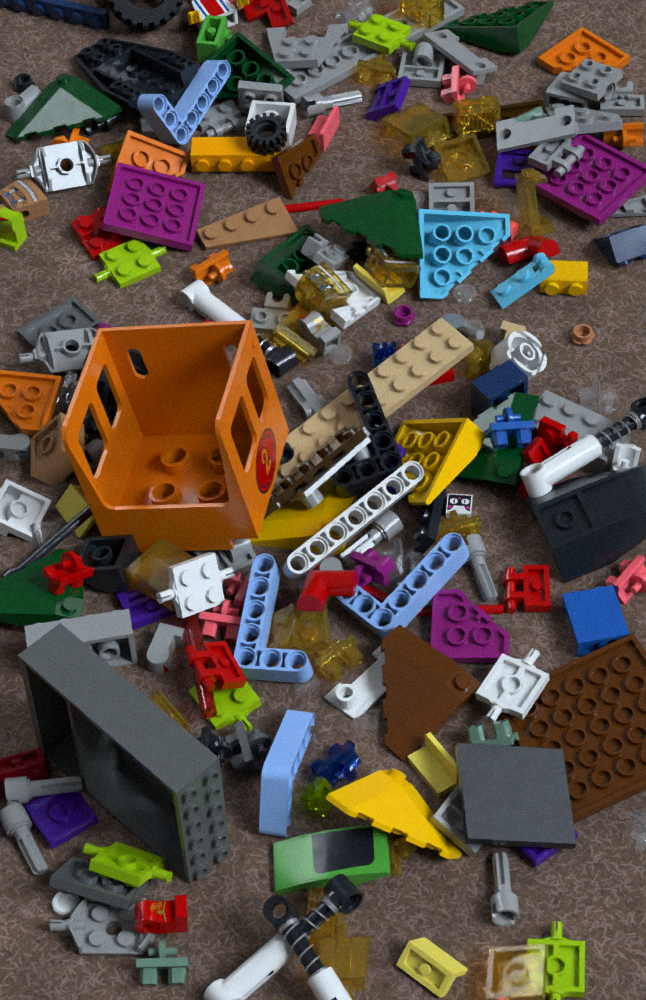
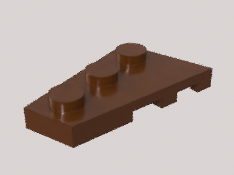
(295, 162)

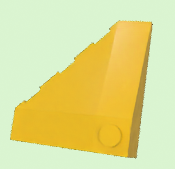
(441, 449)
(295, 524)
(394, 807)

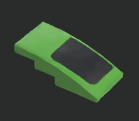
(317, 857)

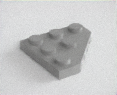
(592, 120)

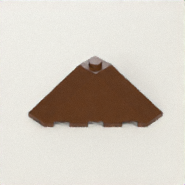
(421, 691)

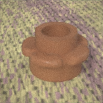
(582, 334)

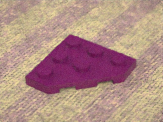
(465, 630)

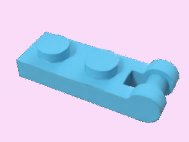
(523, 280)

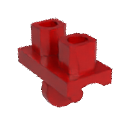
(67, 572)

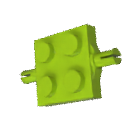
(381, 34)
(129, 262)
(231, 705)
(126, 864)
(564, 965)

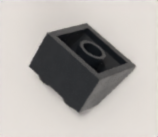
(109, 559)

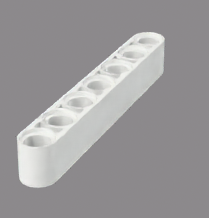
(348, 530)

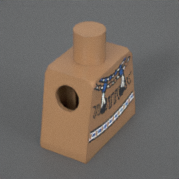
(25, 198)

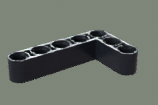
(379, 436)

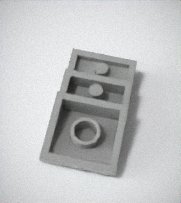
(452, 196)

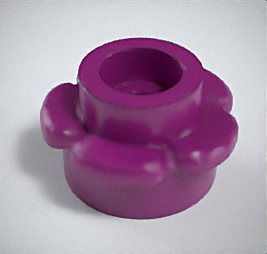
(399, 312)

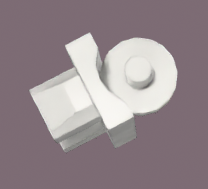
(625, 456)

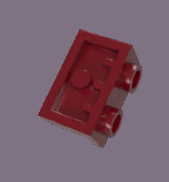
(26, 763)

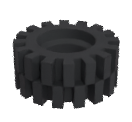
(270, 143)

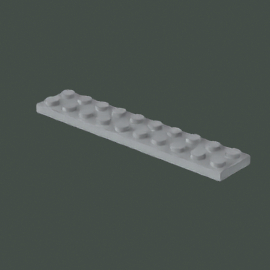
(345, 56)

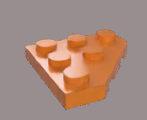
(578, 46)
(150, 155)
(28, 399)

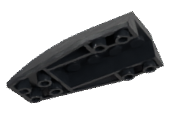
(133, 69)
(592, 519)

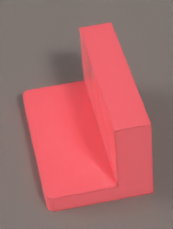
(326, 127)

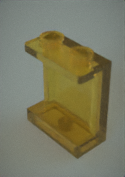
(416, 122)
(530, 219)
(289, 335)

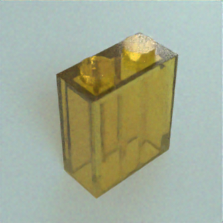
(150, 573)

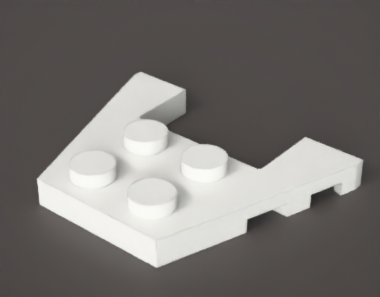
(359, 303)

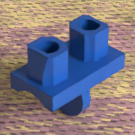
(509, 425)

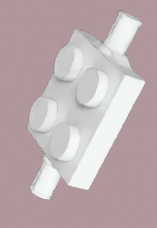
(195, 585)
(512, 686)

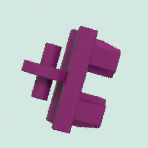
(372, 567)

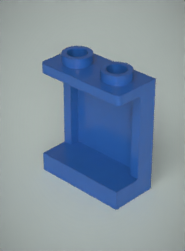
(594, 618)

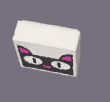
(461, 503)

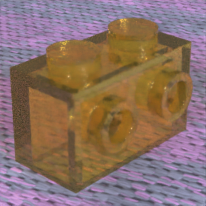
(424, 11)

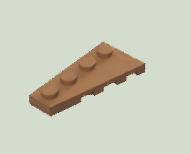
(255, 224)

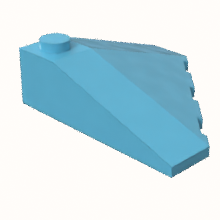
(454, 245)

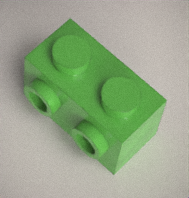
(212, 36)

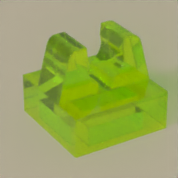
(316, 796)

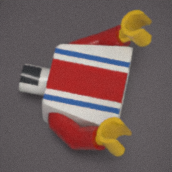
(221, 8)

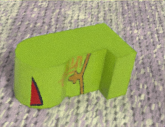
(11, 229)

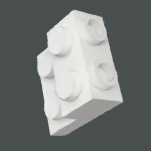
(20, 509)

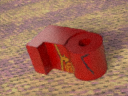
(161, 916)

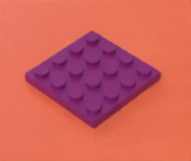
(597, 182)
(153, 207)

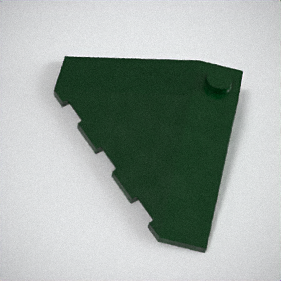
(505, 30)
(248, 64)
(60, 105)
(382, 218)
(287, 256)
(500, 466)
(28, 601)

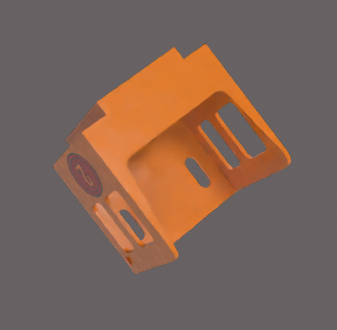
(188, 439)

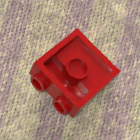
(91, 237)

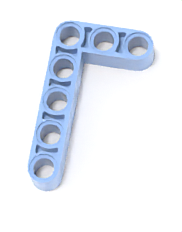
(178, 124)
(407, 590)
(260, 627)
(281, 770)

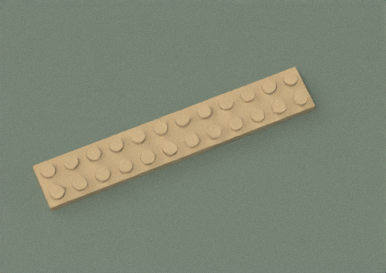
(394, 383)

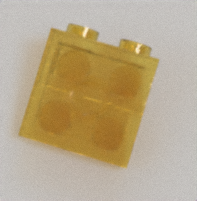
(462, 159)
(300, 629)
(516, 972)

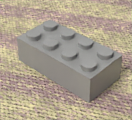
(581, 421)
(105, 633)

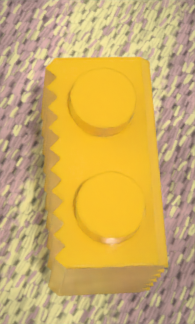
(568, 278)

